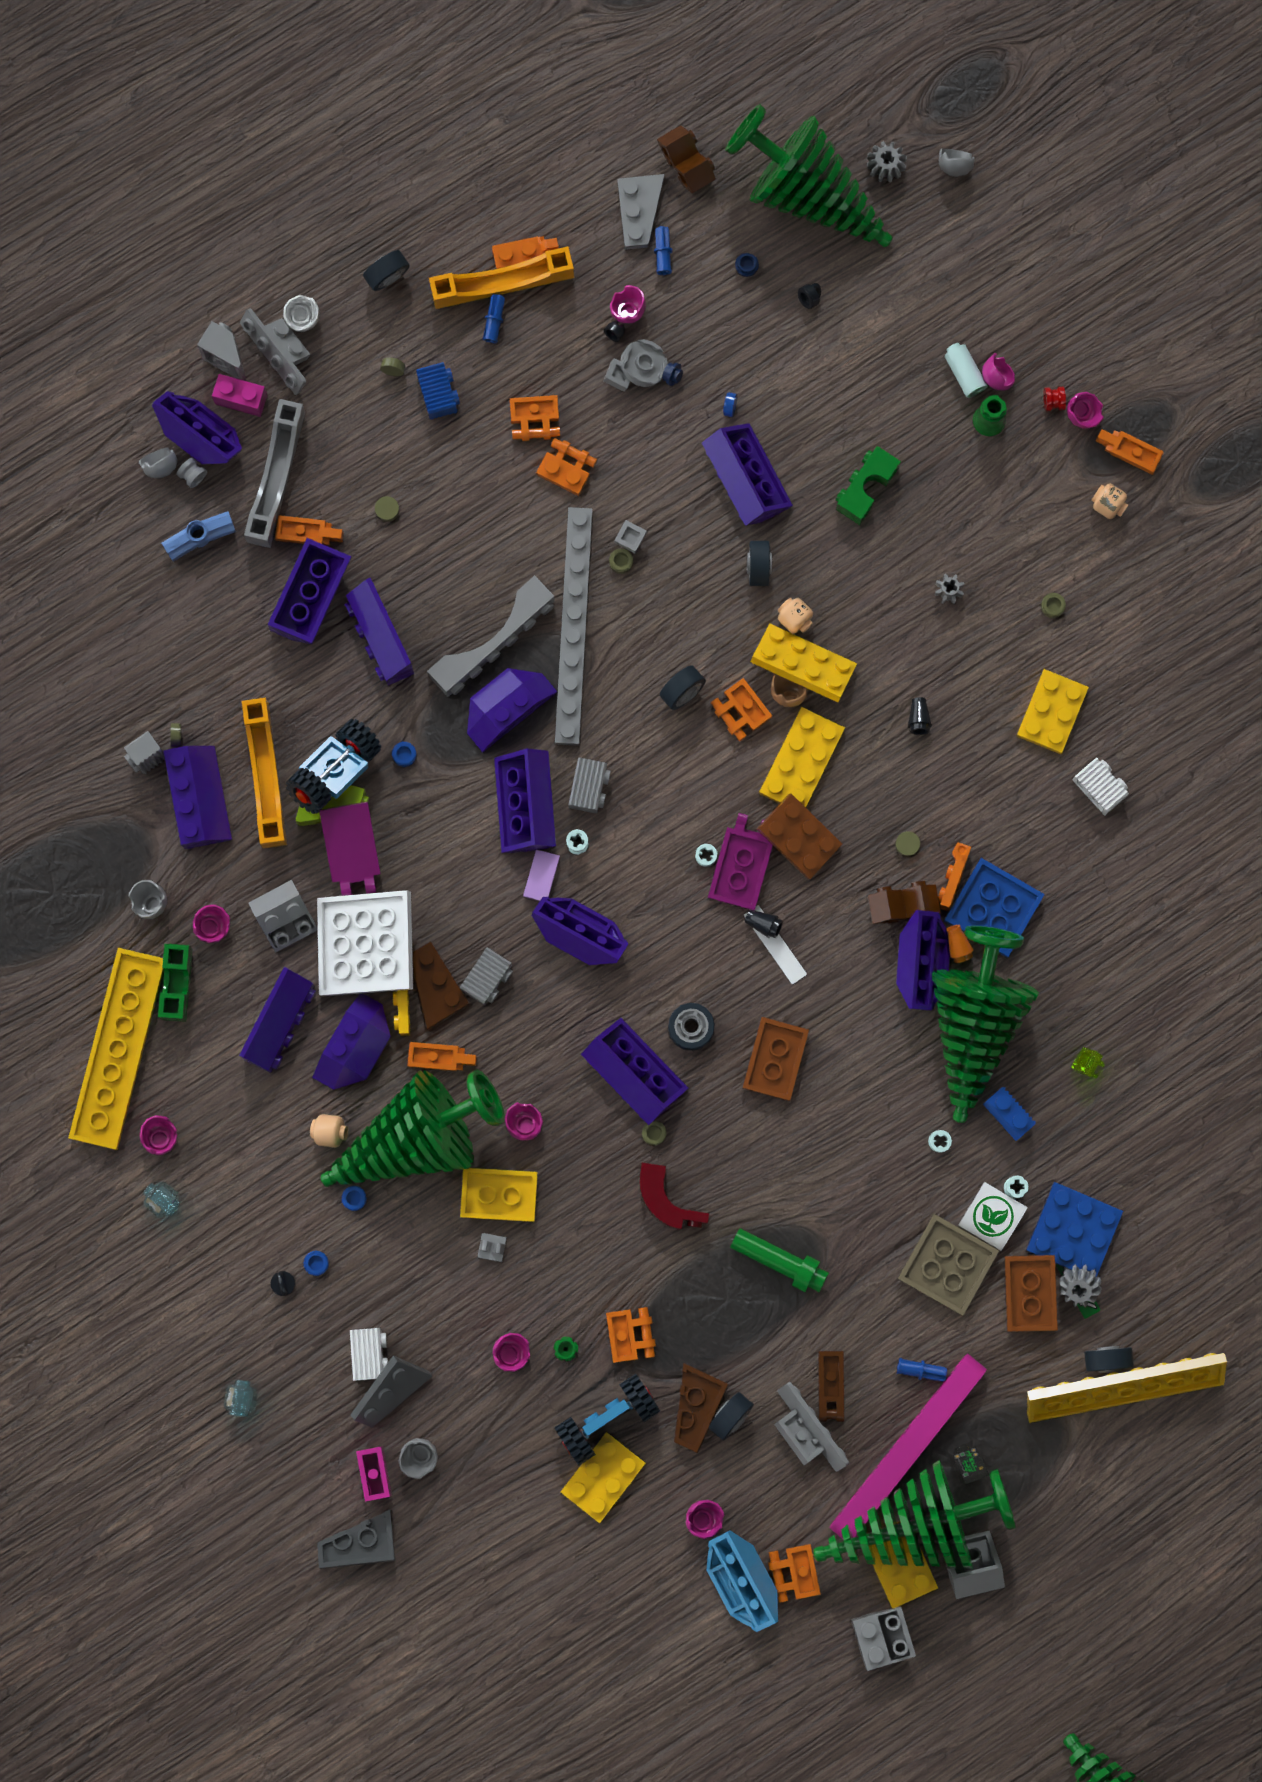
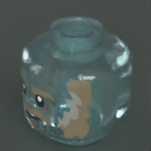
(161, 1199)
(240, 1398)

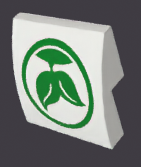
(992, 1216)

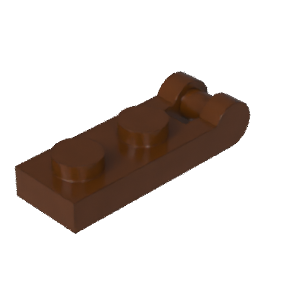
(831, 1385)

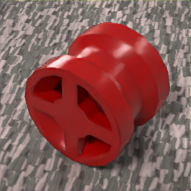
(1054, 398)

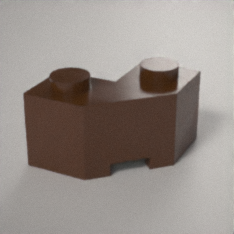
(681, 152)
(893, 905)

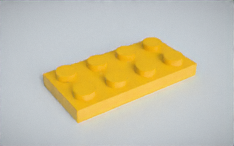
(803, 662)
(802, 758)

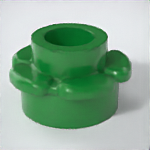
(565, 1342)

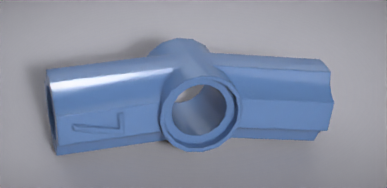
(213, 529)

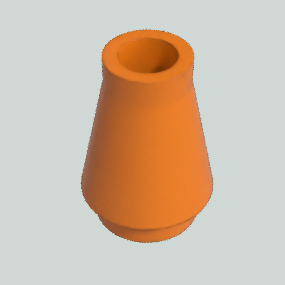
(959, 946)

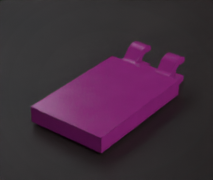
(350, 846)
(740, 866)

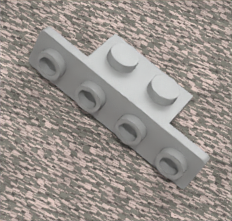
(279, 347)
(805, 1432)

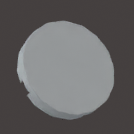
(643, 363)

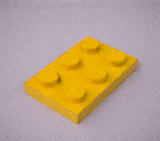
(1052, 711)
(498, 1194)
(603, 1477)
(903, 1582)

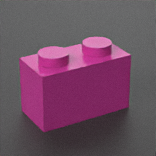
(239, 395)
(374, 1473)

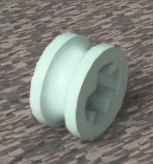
(708, 848)
(939, 1133)

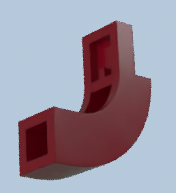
(658, 1204)

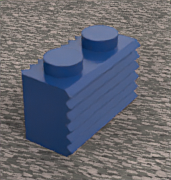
(437, 391)
(1009, 1113)

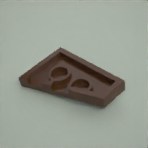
(436, 986)
(697, 1406)

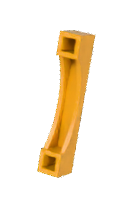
(462, 288)
(265, 773)

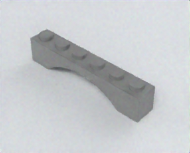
(279, 461)
(455, 669)

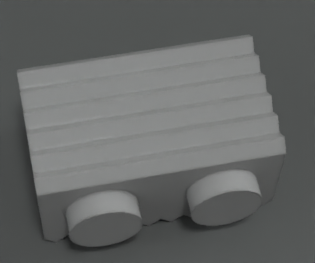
(144, 753)
(588, 785)
(486, 976)

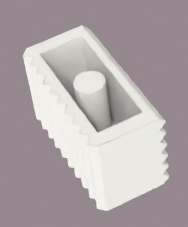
(1101, 785)
(367, 1353)

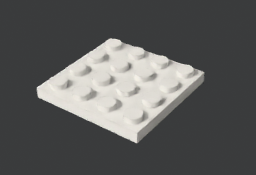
(365, 943)

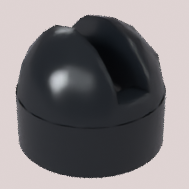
(614, 331)

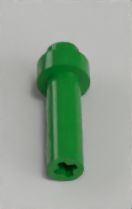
(803, 1272)

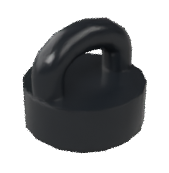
(809, 295)
(283, 1283)

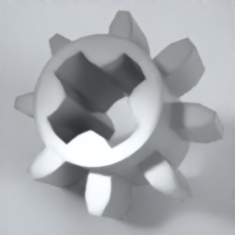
(955, 591)

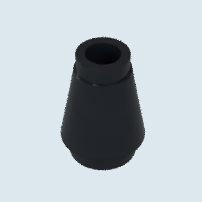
(919, 717)
(765, 923)

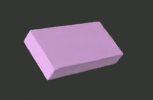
(541, 875)

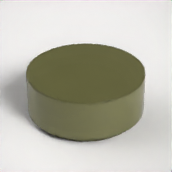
(392, 367)
(387, 509)
(621, 561)
(1053, 605)
(175, 737)
(907, 844)
(654, 1133)

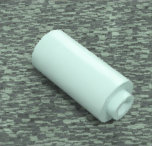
(965, 370)

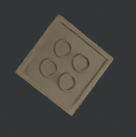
(948, 1264)

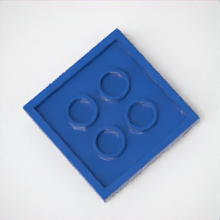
(995, 901)
(1074, 1229)

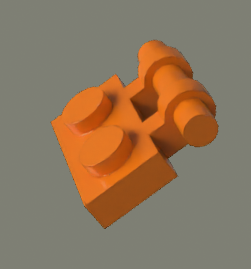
(532, 410)
(562, 473)
(746, 704)
(622, 1334)
(802, 1572)

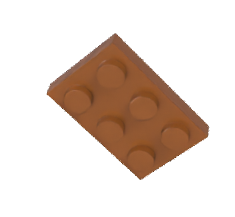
(799, 836)
(775, 1059)
(1031, 1293)

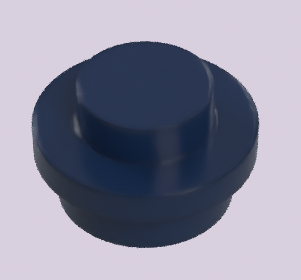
(746, 265)
(672, 373)

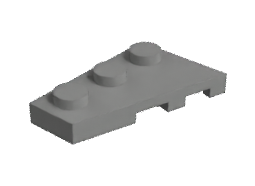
(638, 208)

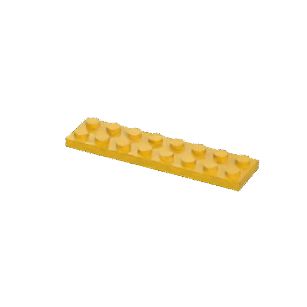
(117, 1049)
(1126, 1387)

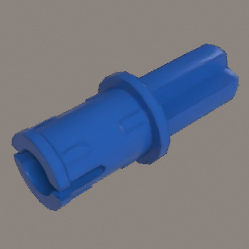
(663, 251)
(493, 319)
(921, 1370)

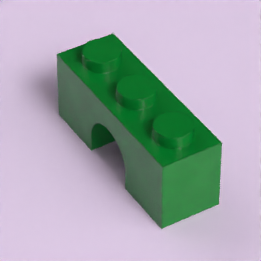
(877, 467)
(177, 972)

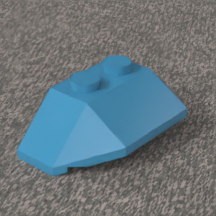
(742, 1581)

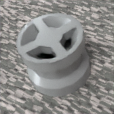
(191, 472)

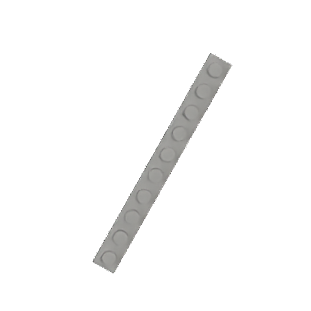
(573, 626)

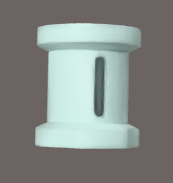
(573, 836)
(1011, 1192)

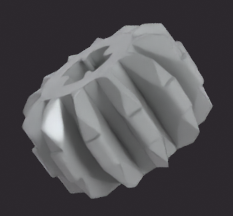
(877, 159)
(1080, 1285)

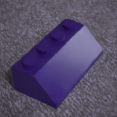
(746, 473)
(308, 592)
(379, 632)
(197, 795)
(525, 801)
(277, 1020)
(634, 1071)

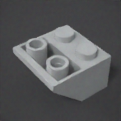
(283, 916)
(883, 1638)

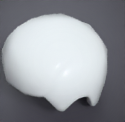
(301, 313)

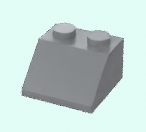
(221, 350)
(986, 1570)

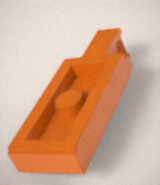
(522, 250)
(1131, 450)
(299, 529)
(954, 874)
(439, 1057)

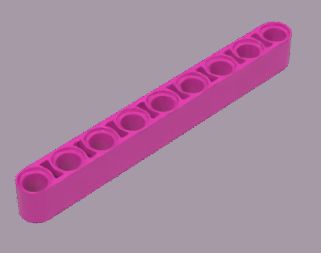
(910, 1444)

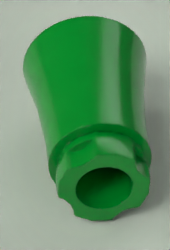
(990, 423)

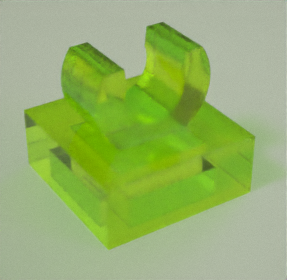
(1087, 1062)

